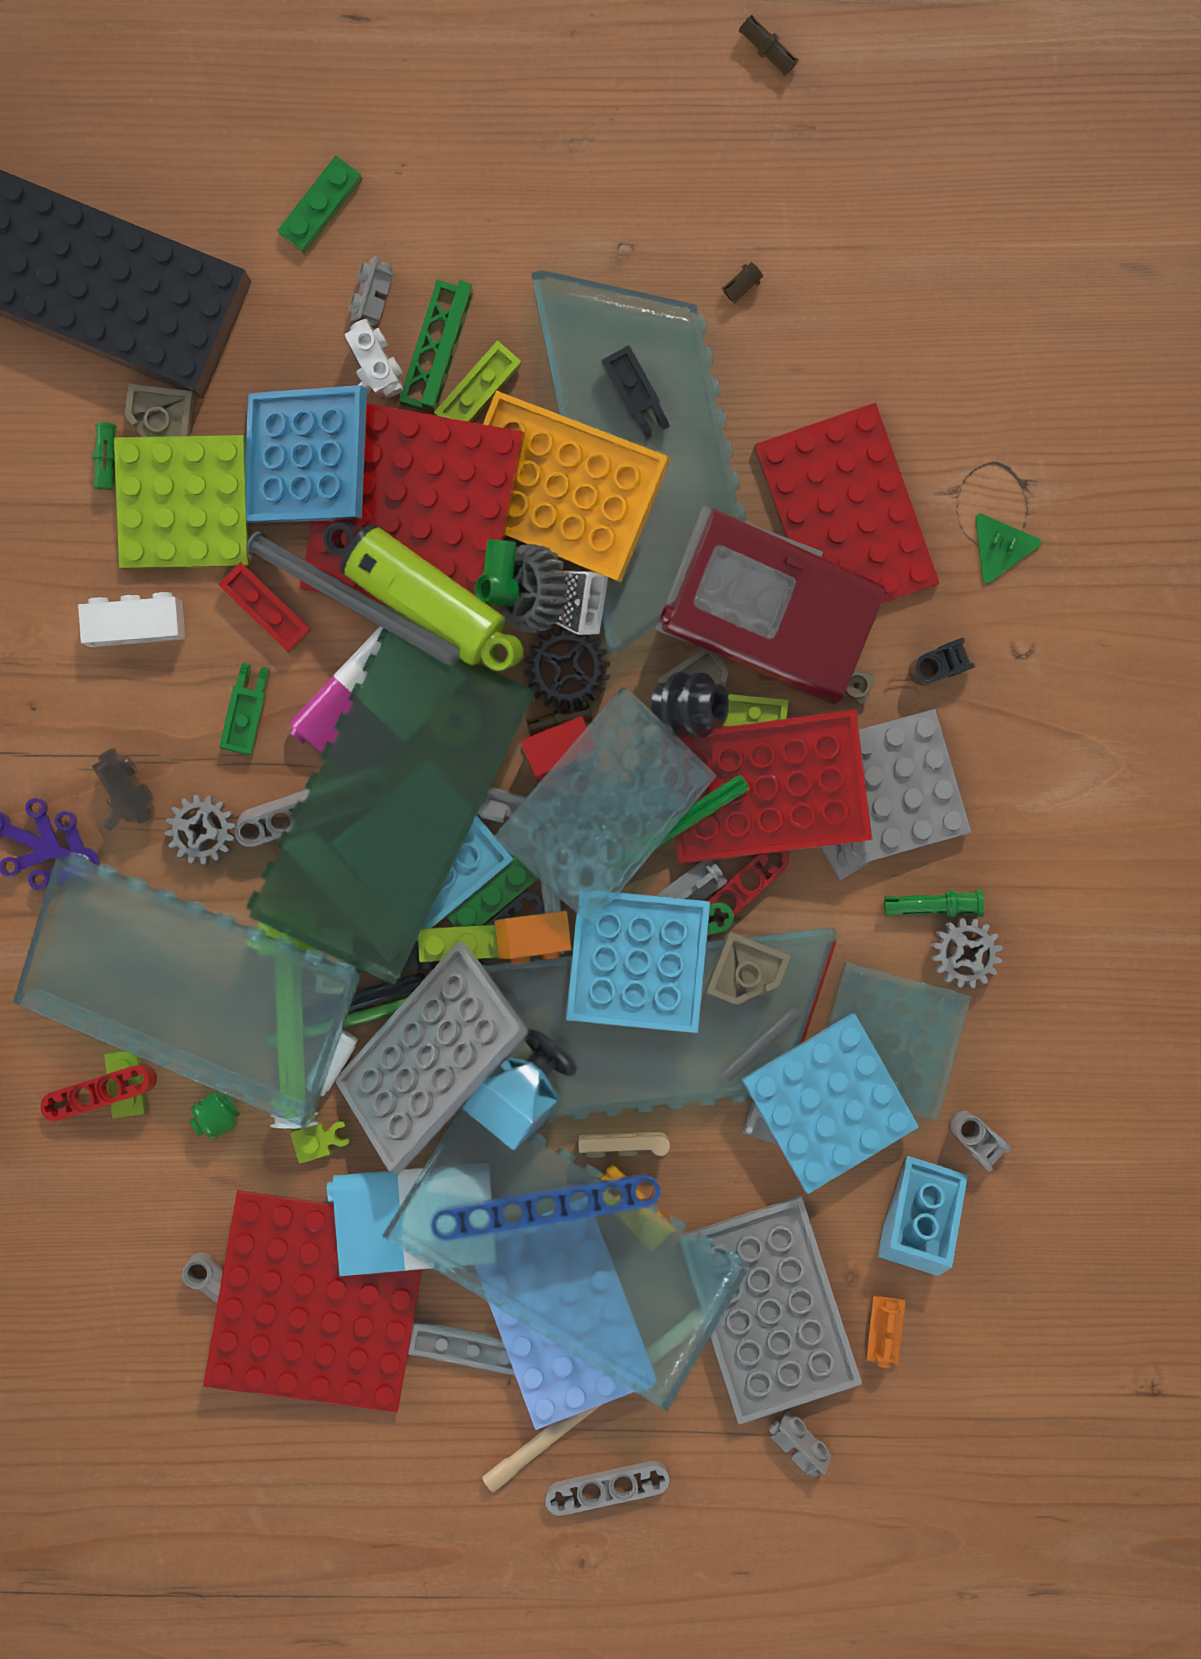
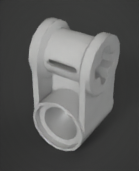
(982, 1142)

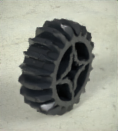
(553, 692)

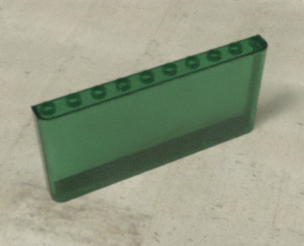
(390, 806)

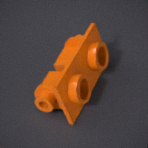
(885, 1331)

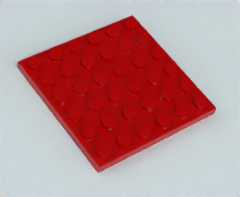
(432, 488)
(297, 1325)

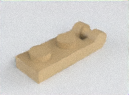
(625, 1143)

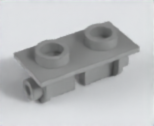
(372, 279)
(500, 804)
(696, 883)
(811, 1453)

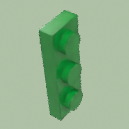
(319, 204)
(493, 895)

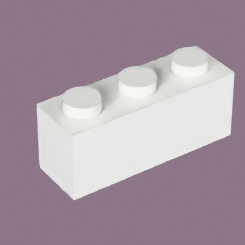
(131, 620)

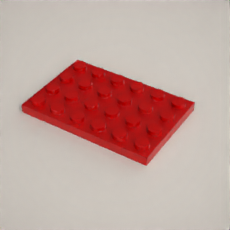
(847, 498)
(801, 782)

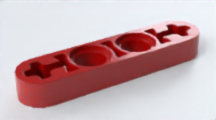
(742, 895)
(98, 1092)

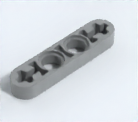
(608, 1494)

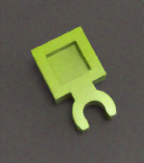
(315, 1142)

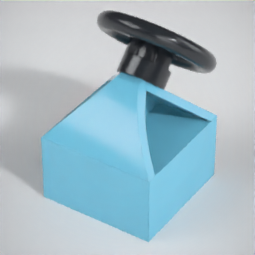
(518, 1094)

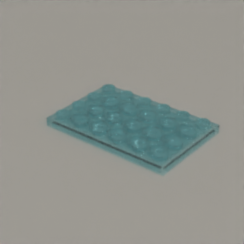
(605, 806)

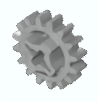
(198, 841)
(978, 945)

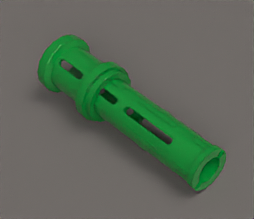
(948, 903)

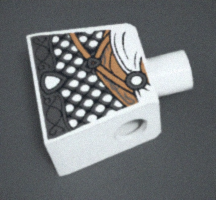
(584, 603)

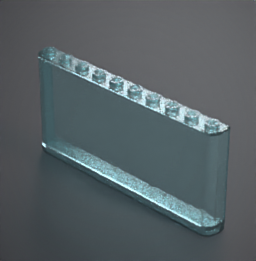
(186, 987)
(607, 1287)

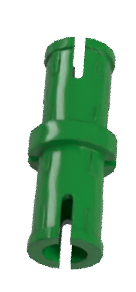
(104, 435)

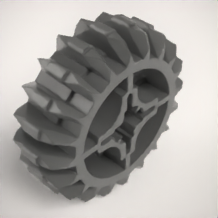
(539, 589)

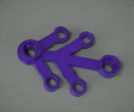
(45, 846)

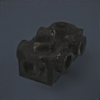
(127, 795)

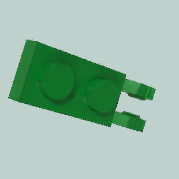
(244, 712)

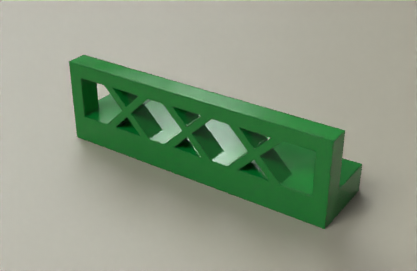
(446, 345)

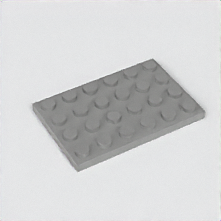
(430, 1057)
(783, 1327)

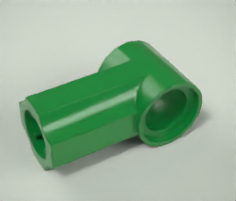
(497, 582)

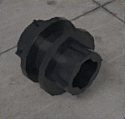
(690, 704)

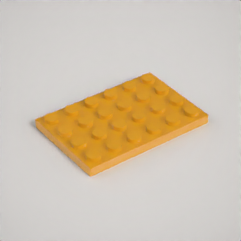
(578, 487)

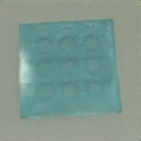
(910, 1027)

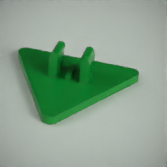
(1001, 546)

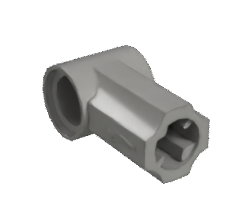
(207, 1284)

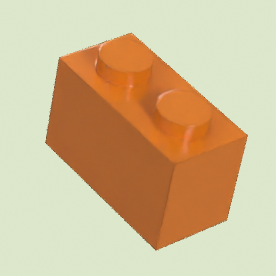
(533, 935)

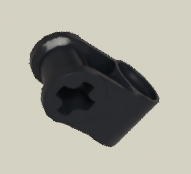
(945, 660)

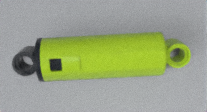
(422, 593)

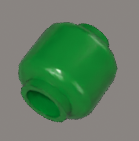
(214, 1115)

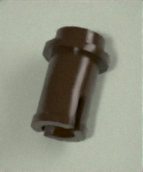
(742, 282)

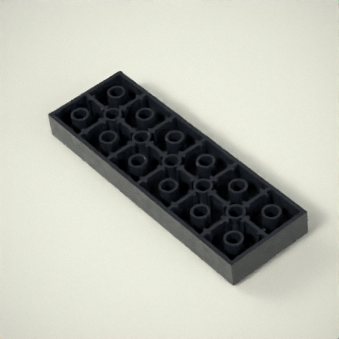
(114, 286)

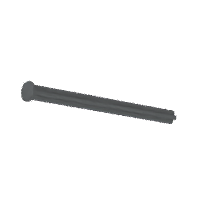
(352, 598)

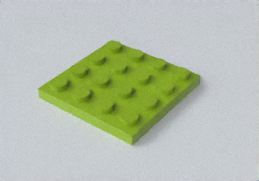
(181, 501)

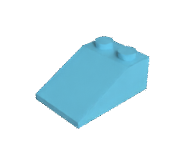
(924, 1217)

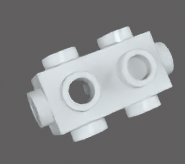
(376, 368)

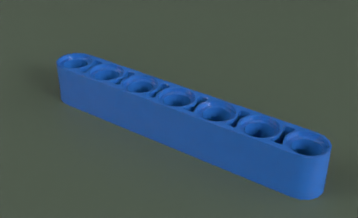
(529, 1201)

